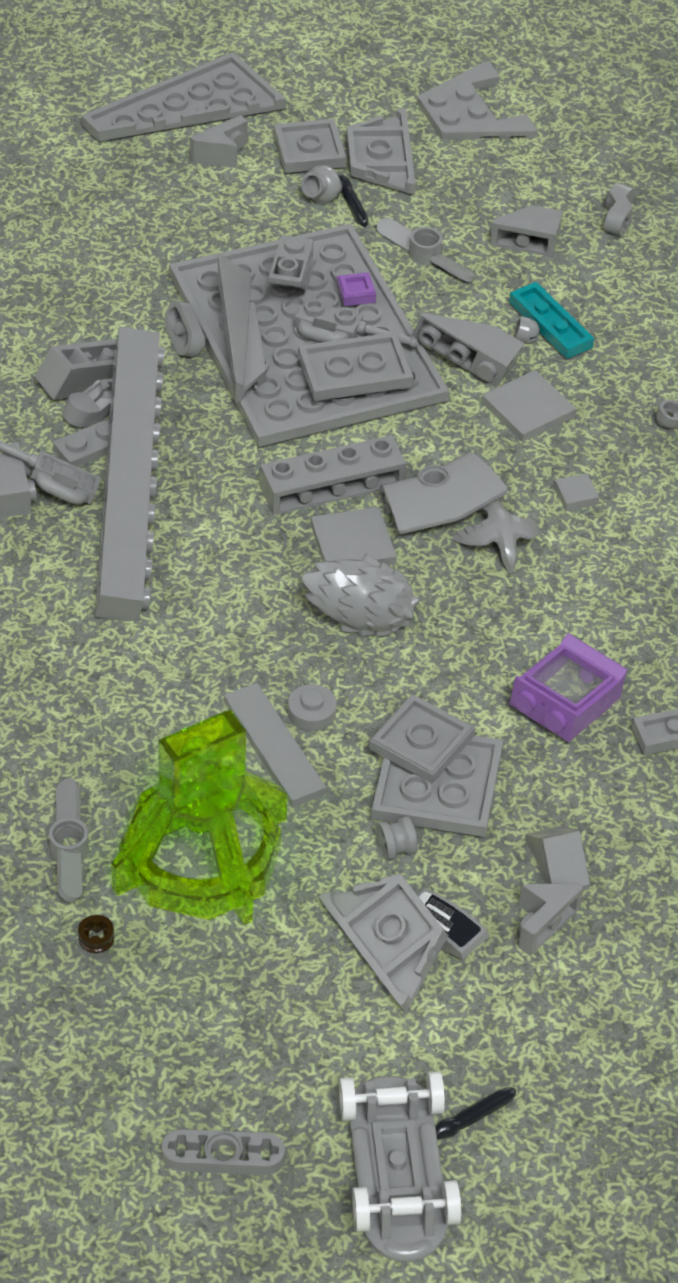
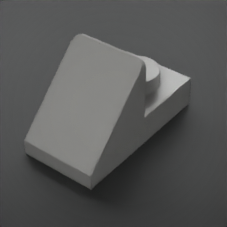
(220, 143)
(548, 910)

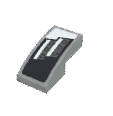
(462, 929)

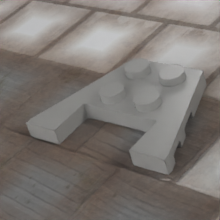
(461, 113)

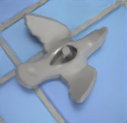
(499, 528)

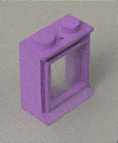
(569, 688)

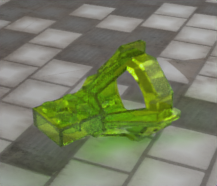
(199, 789)

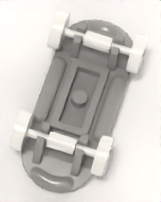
(398, 1165)

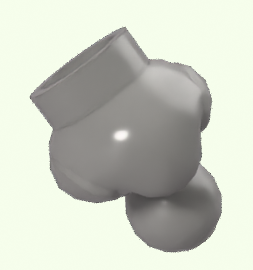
(321, 184)

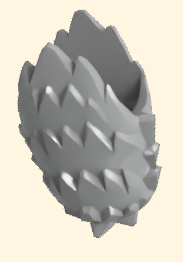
(361, 595)

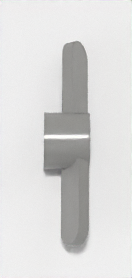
(423, 246)
(68, 825)

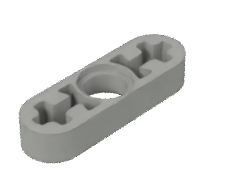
(236, 1140)

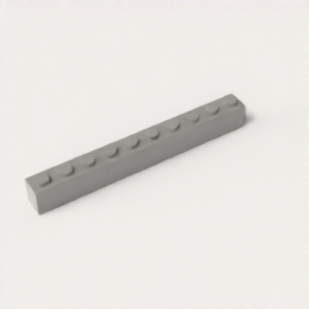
(128, 476)

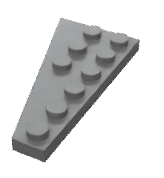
(197, 96)

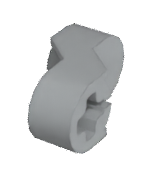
(619, 209)
(89, 406)

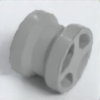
(396, 837)

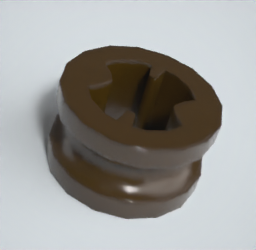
(96, 924)

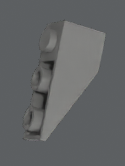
(472, 345)

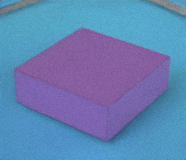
(356, 289)

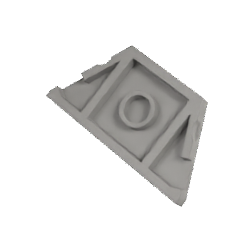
(382, 152)
(390, 932)

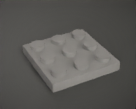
(454, 802)

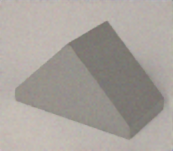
(559, 855)

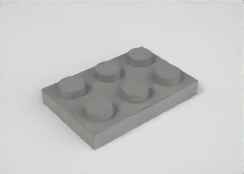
(355, 366)

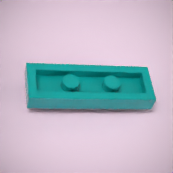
(553, 320)

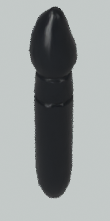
(353, 202)
(450, 1126)

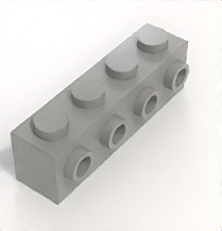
(331, 474)

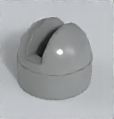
(526, 330)
(665, 420)

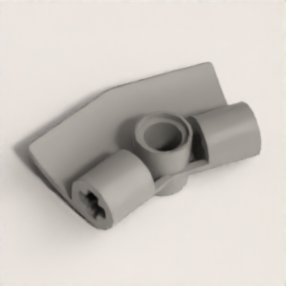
(442, 493)

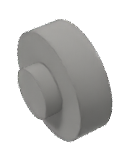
(312, 707)

